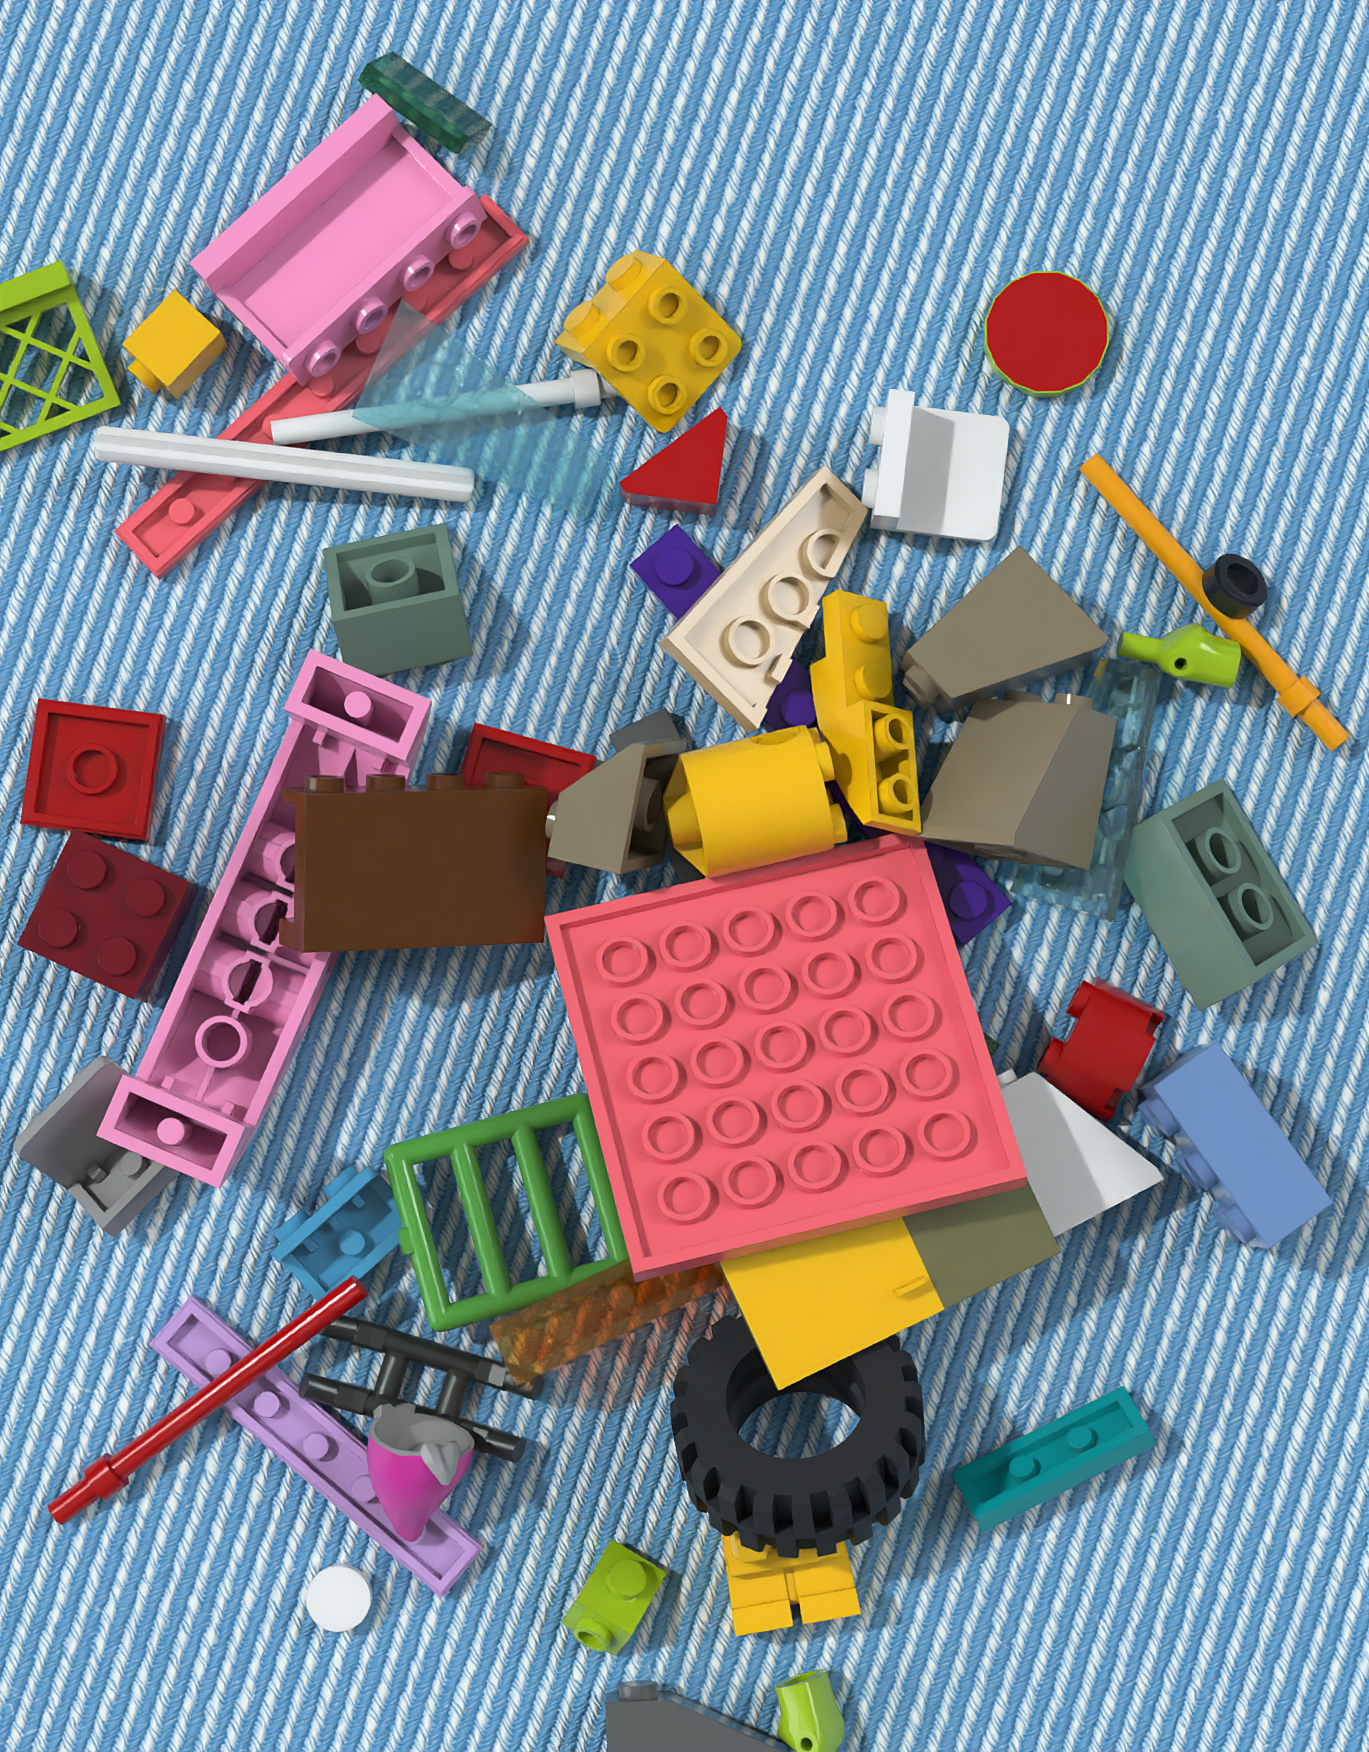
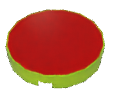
(1045, 334)

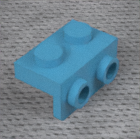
(343, 1235)

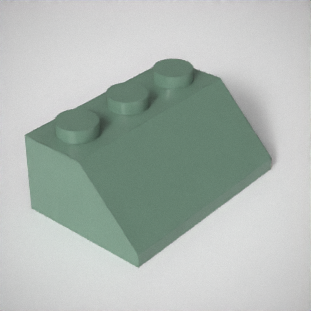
(1213, 895)

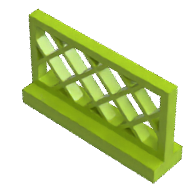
(29, 298)

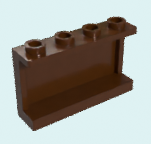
(417, 863)

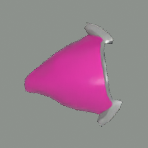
(414, 1464)

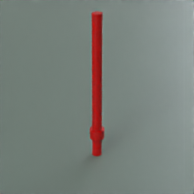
(111, 1473)

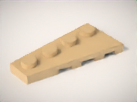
(755, 612)

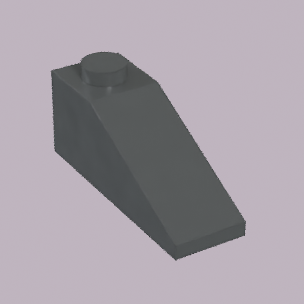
(665, 1721)

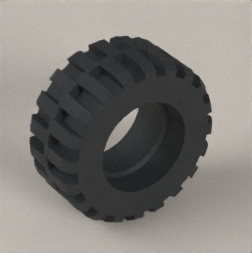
(803, 1499)

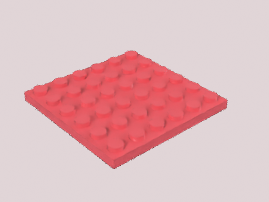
(781, 1055)

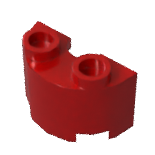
(1102, 1048)

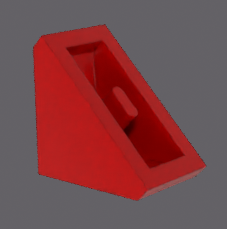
(683, 473)

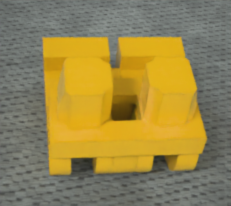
(767, 1585)

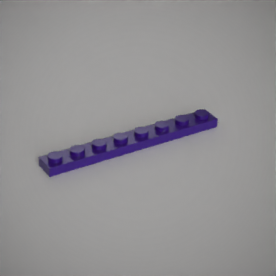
(677, 577)

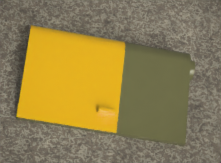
(860, 1285)

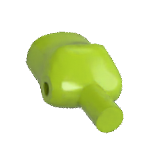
(1186, 654)
(809, 1713)

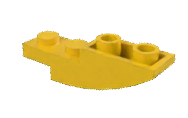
(857, 716)

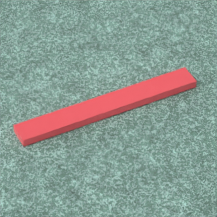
(198, 502)

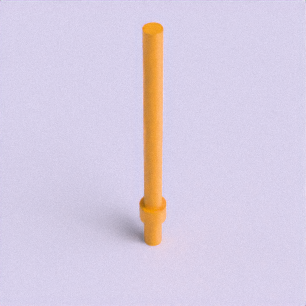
(1296, 694)

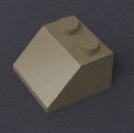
(616, 811)

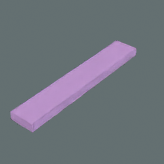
(311, 1444)

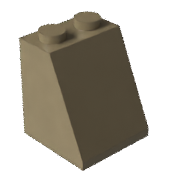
(1000, 638)
(1023, 782)

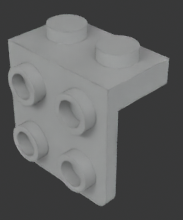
(100, 1175)

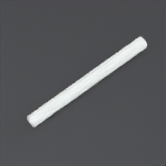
(283, 464)

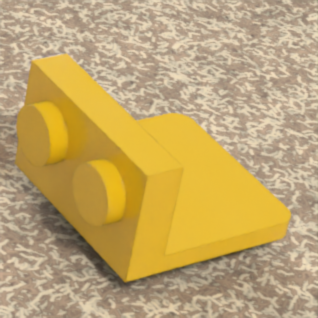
(650, 338)

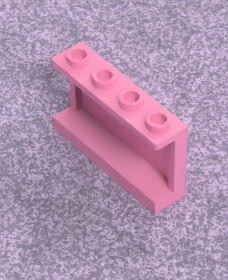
(339, 241)

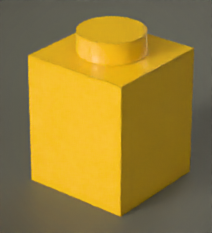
(173, 347)

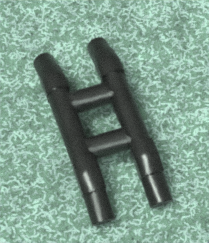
(399, 1350)

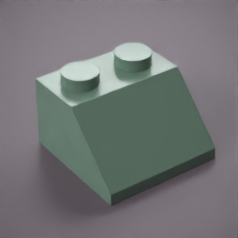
(397, 601)

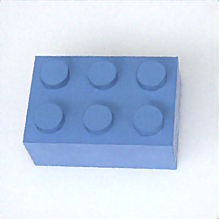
(1231, 1147)

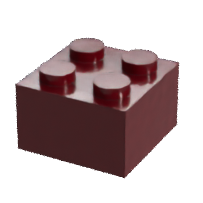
(108, 916)

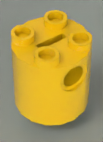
(753, 802)

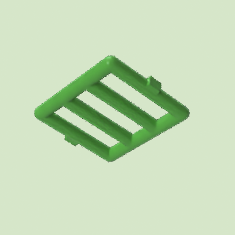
(460, 1144)

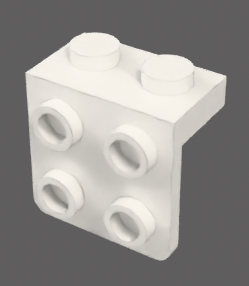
(935, 470)

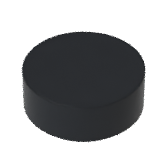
(1234, 586)

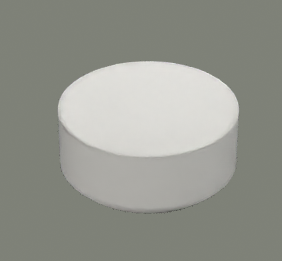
(339, 1597)

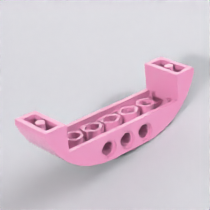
(240, 991)

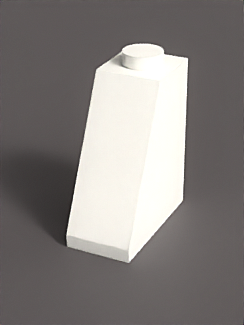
(1069, 1155)

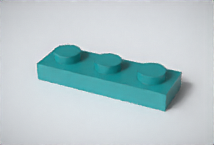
(1053, 1458)

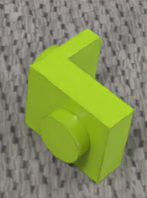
(613, 1599)

